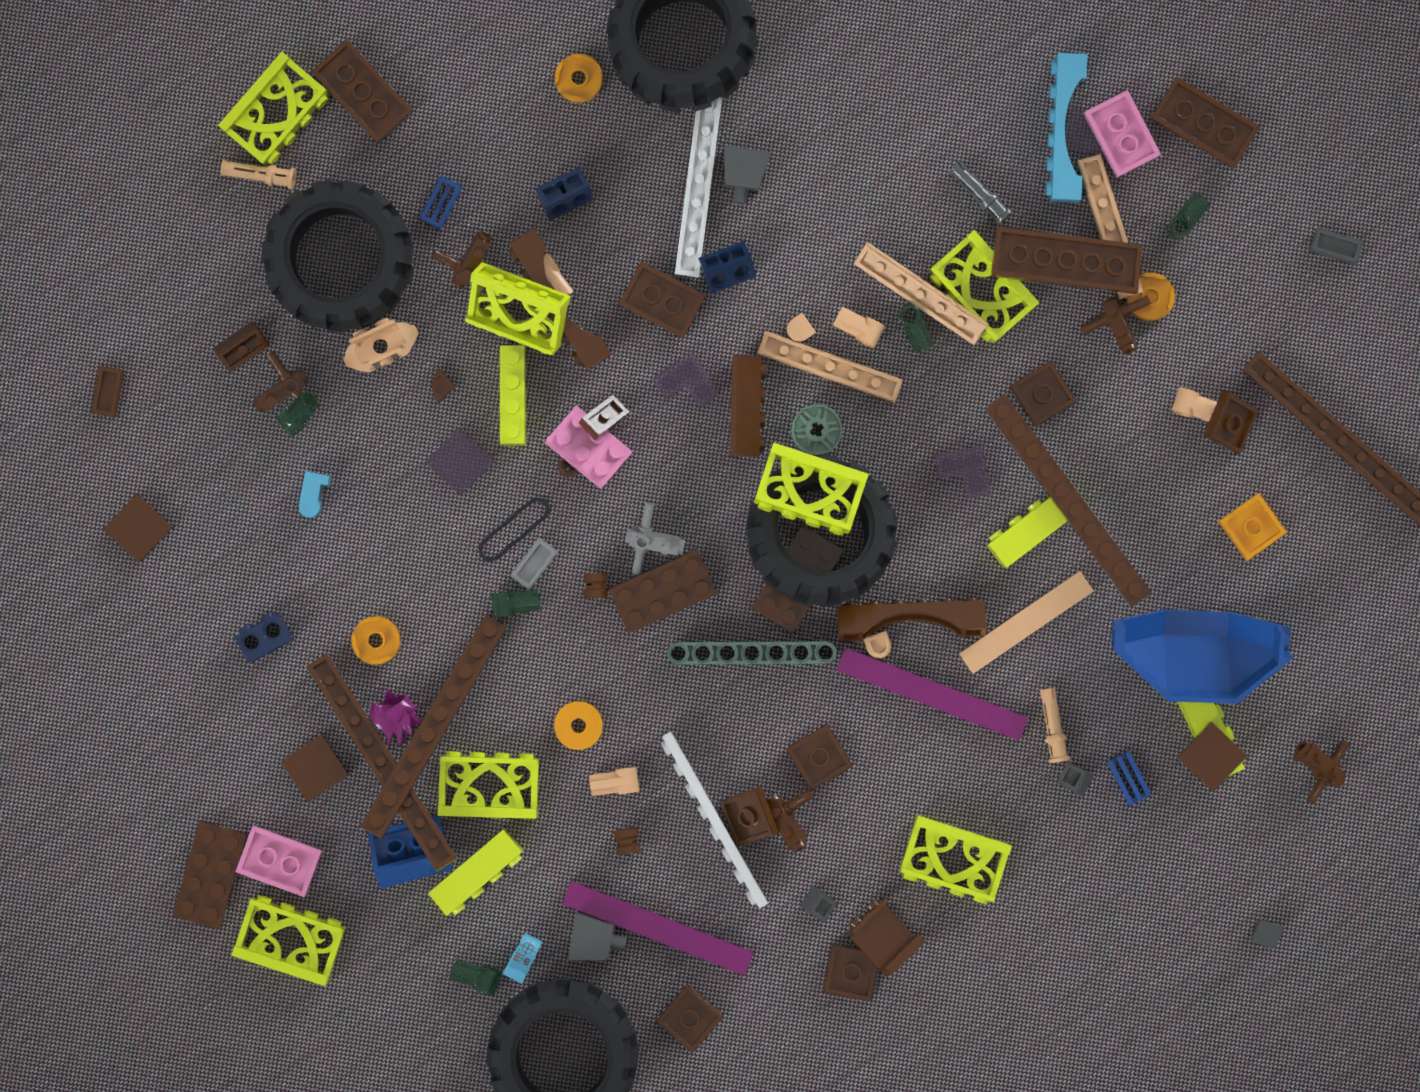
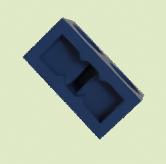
(564, 194)
(727, 267)
(266, 642)

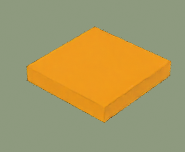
(1252, 527)

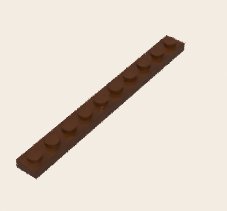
(1334, 435)
(1068, 500)
(433, 727)
(379, 759)

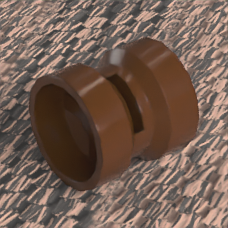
(595, 585)
(627, 841)

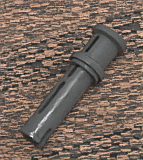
(988, 200)

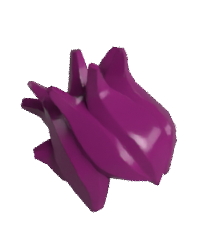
(394, 716)

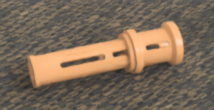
(269, 174)
(1055, 737)

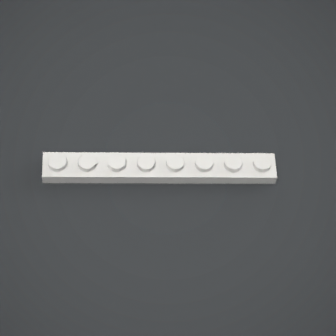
(698, 190)
(718, 829)

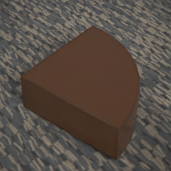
(441, 385)

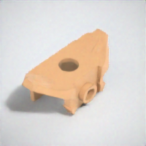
(399, 338)

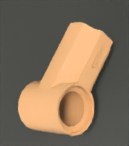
(554, 277)
(863, 329)
(1190, 404)
(621, 782)

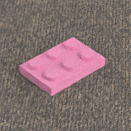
(1122, 134)
(591, 457)
(279, 861)

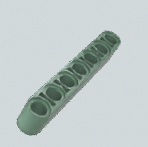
(763, 648)

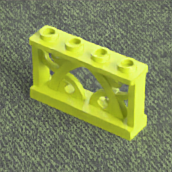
(274, 75)
(982, 253)
(530, 293)
(843, 478)
(460, 805)
(987, 849)
(256, 951)

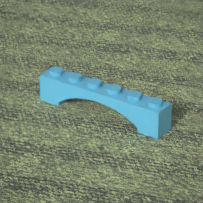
(1064, 183)

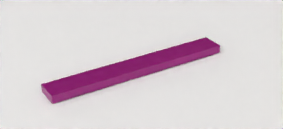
(932, 694)
(658, 928)

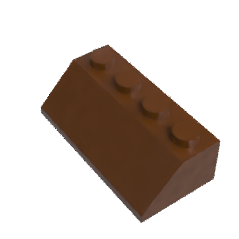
(746, 406)

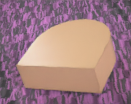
(800, 329)
(878, 644)

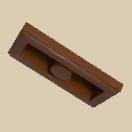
(241, 346)

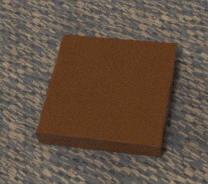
(1042, 393)
(1231, 422)
(138, 528)
(1212, 756)
(819, 757)
(314, 768)
(749, 816)
(850, 973)
(689, 1018)

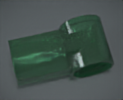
(1188, 216)
(916, 331)
(295, 416)
(511, 602)
(482, 978)

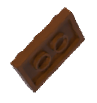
(662, 300)

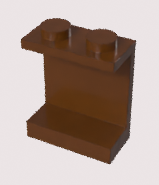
(883, 937)

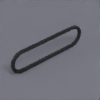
(506, 522)

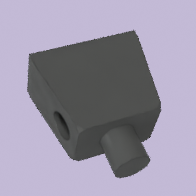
(744, 171)
(593, 939)

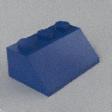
(399, 856)

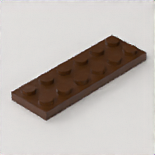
(1066, 260)

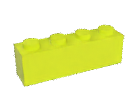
(513, 395)
(1026, 532)
(1200, 714)
(475, 872)

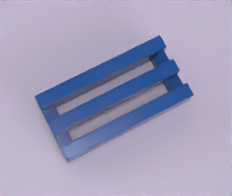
(423, 217)
(1138, 797)

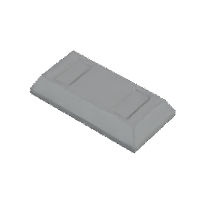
(534, 563)

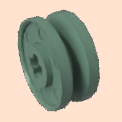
(821, 416)

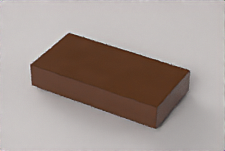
(107, 391)

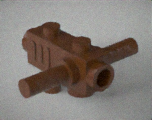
(470, 261)
(1116, 317)
(289, 384)
(1325, 769)
(785, 821)

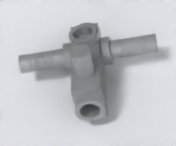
(645, 539)

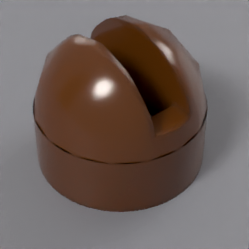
(564, 464)

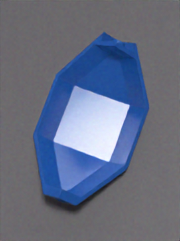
(1201, 653)

